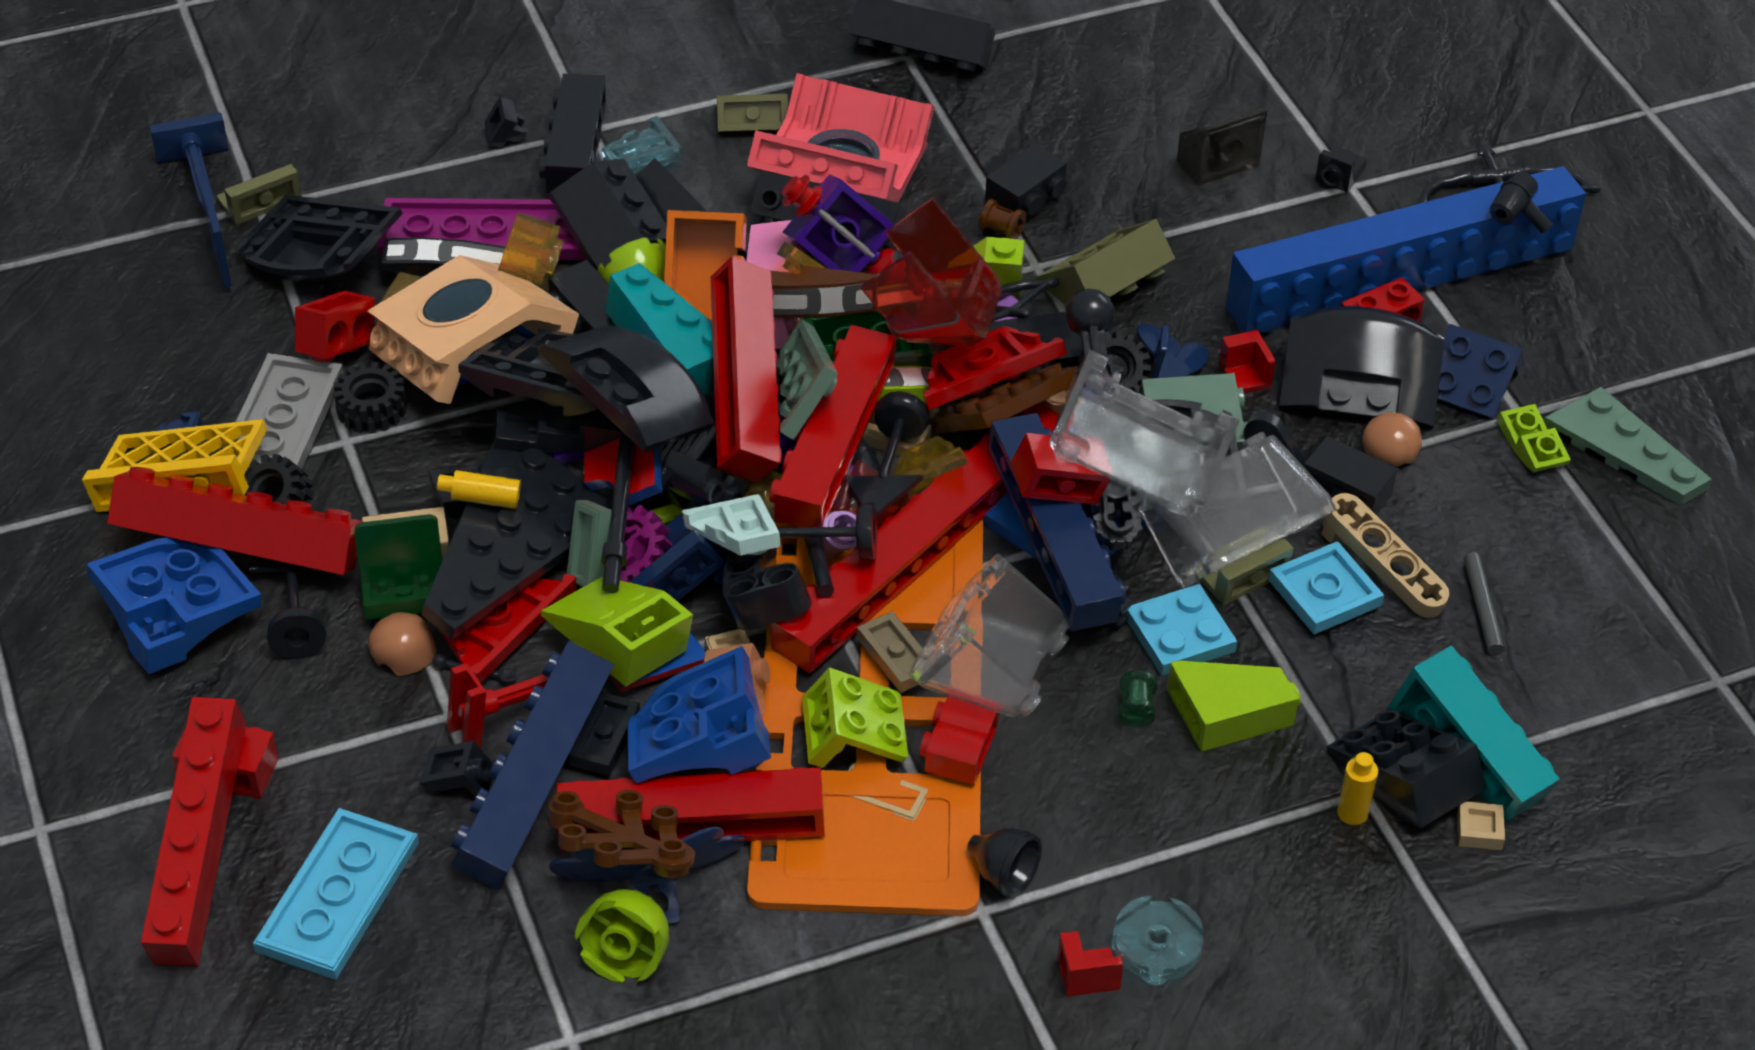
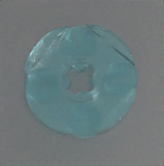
(1158, 960)

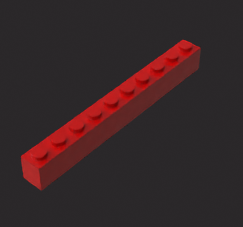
(905, 550)

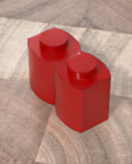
(958, 740)

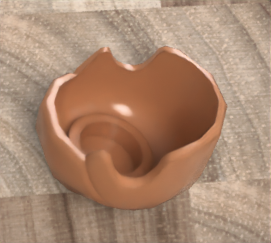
(1392, 439)
(402, 643)

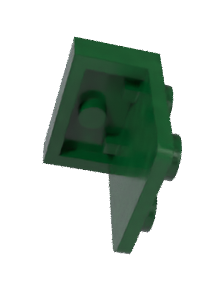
(397, 563)

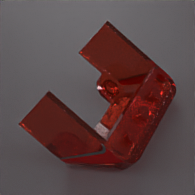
(940, 285)

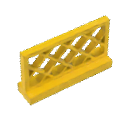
(197, 464)

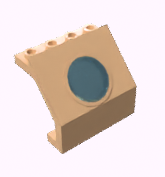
(454, 313)

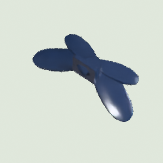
(1169, 356)
(708, 847)

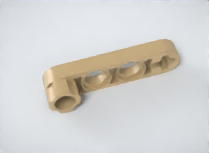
(1355, 520)

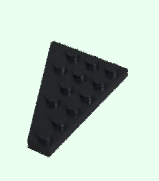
(506, 548)

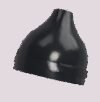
(1007, 859)

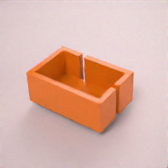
(697, 248)

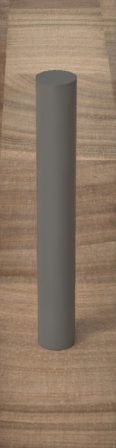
(1483, 603)

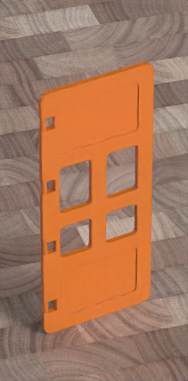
(868, 853)

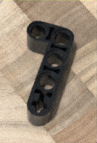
(762, 591)

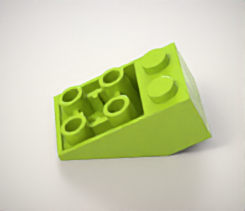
(630, 628)

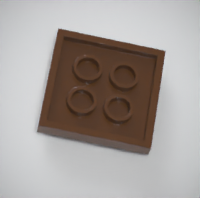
(1002, 400)

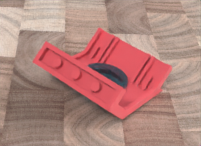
(832, 116)

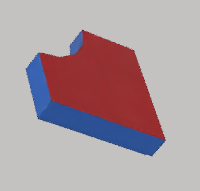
(646, 471)

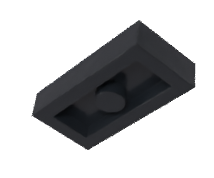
(603, 734)

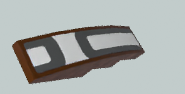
(819, 293)

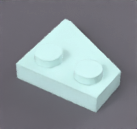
(736, 524)

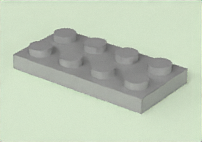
(293, 401)

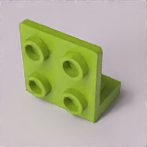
(852, 712)

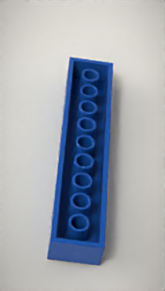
(1419, 242)

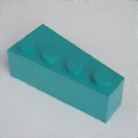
(652, 308)
(1453, 699)

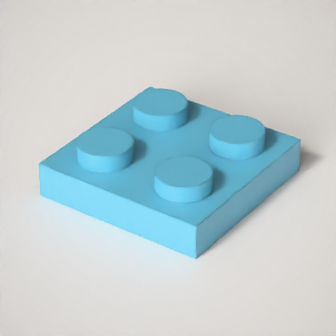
(1325, 587)
(1181, 628)

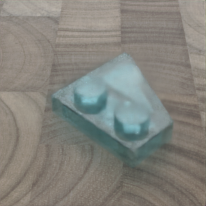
(644, 147)

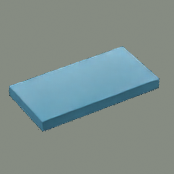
(336, 893)

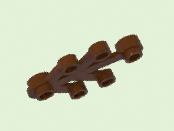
(669, 855)

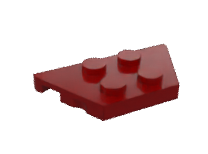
(996, 358)
(506, 627)

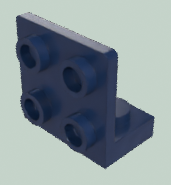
(1476, 371)
(684, 564)

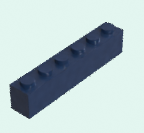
(1060, 537)
(532, 765)

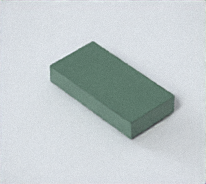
(587, 539)

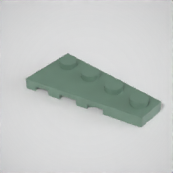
(806, 375)
(1629, 444)

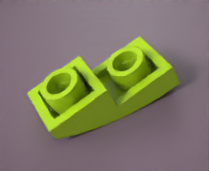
(1531, 440)

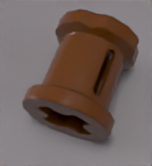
(1002, 220)

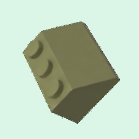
(1113, 262)

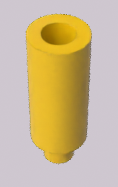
(481, 488)
(1357, 789)

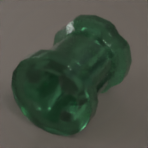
(1138, 694)

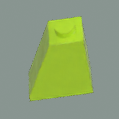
(1231, 700)

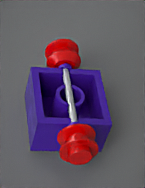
(837, 225)

